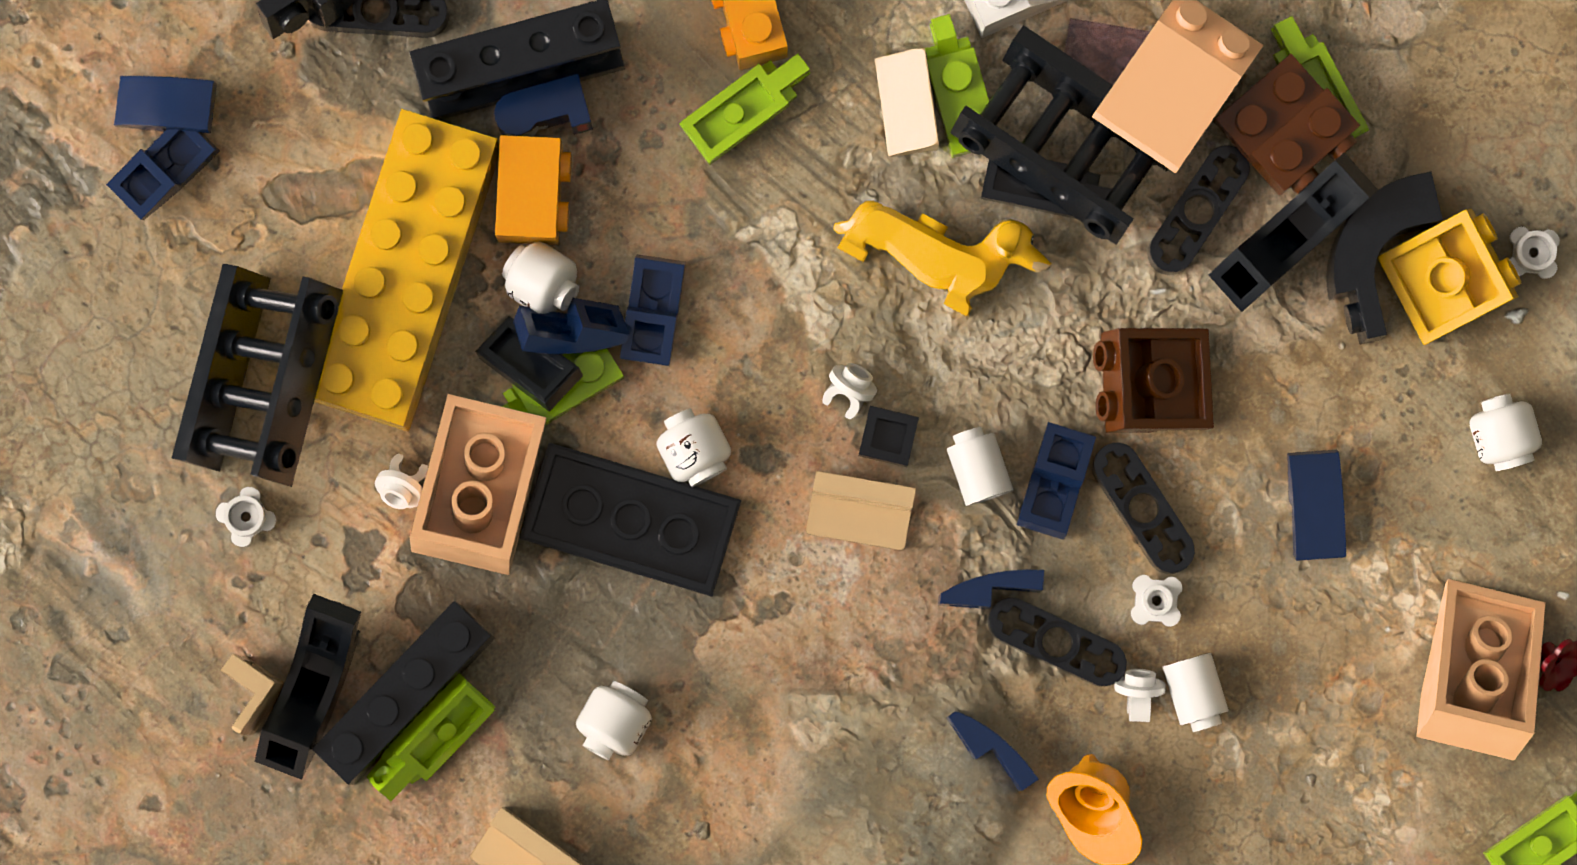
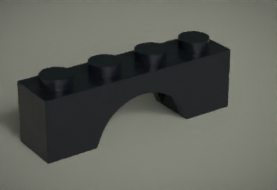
(403, 693)

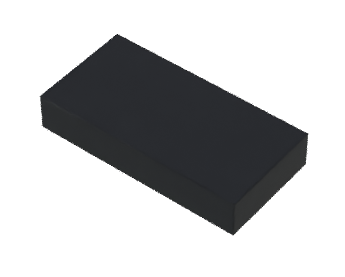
(538, 375)

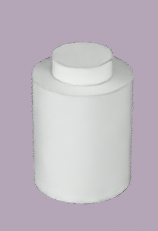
(979, 466)
(1196, 692)

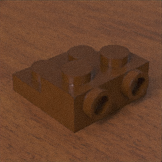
(1288, 126)
(1154, 380)

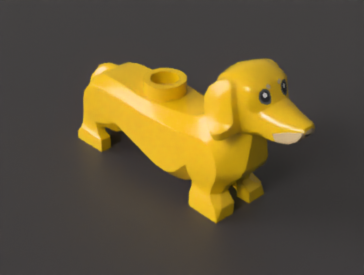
(937, 259)

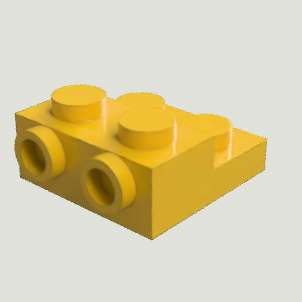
(1450, 275)

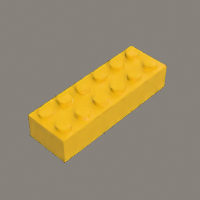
(406, 268)

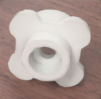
(1543, 242)
(231, 513)
(1144, 608)

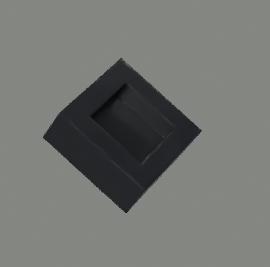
(888, 436)

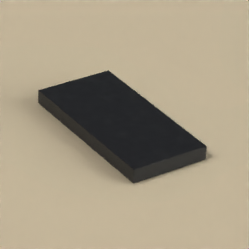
(630, 519)

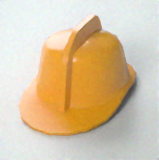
(1096, 812)

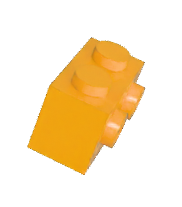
(752, 31)
(530, 190)

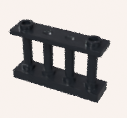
(491, 63)
(1072, 88)
(223, 364)

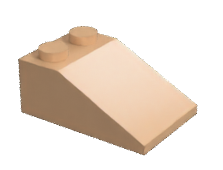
(1177, 81)
(477, 484)
(1483, 671)

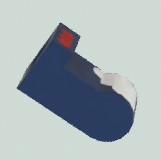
(543, 107)

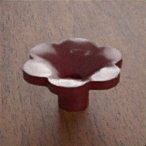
(1558, 665)

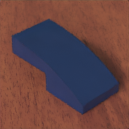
(165, 103)
(162, 170)
(653, 309)
(583, 328)
(1056, 480)
(1316, 504)
(978, 591)
(980, 739)

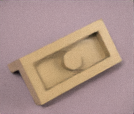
(860, 510)
(261, 683)
(517, 843)

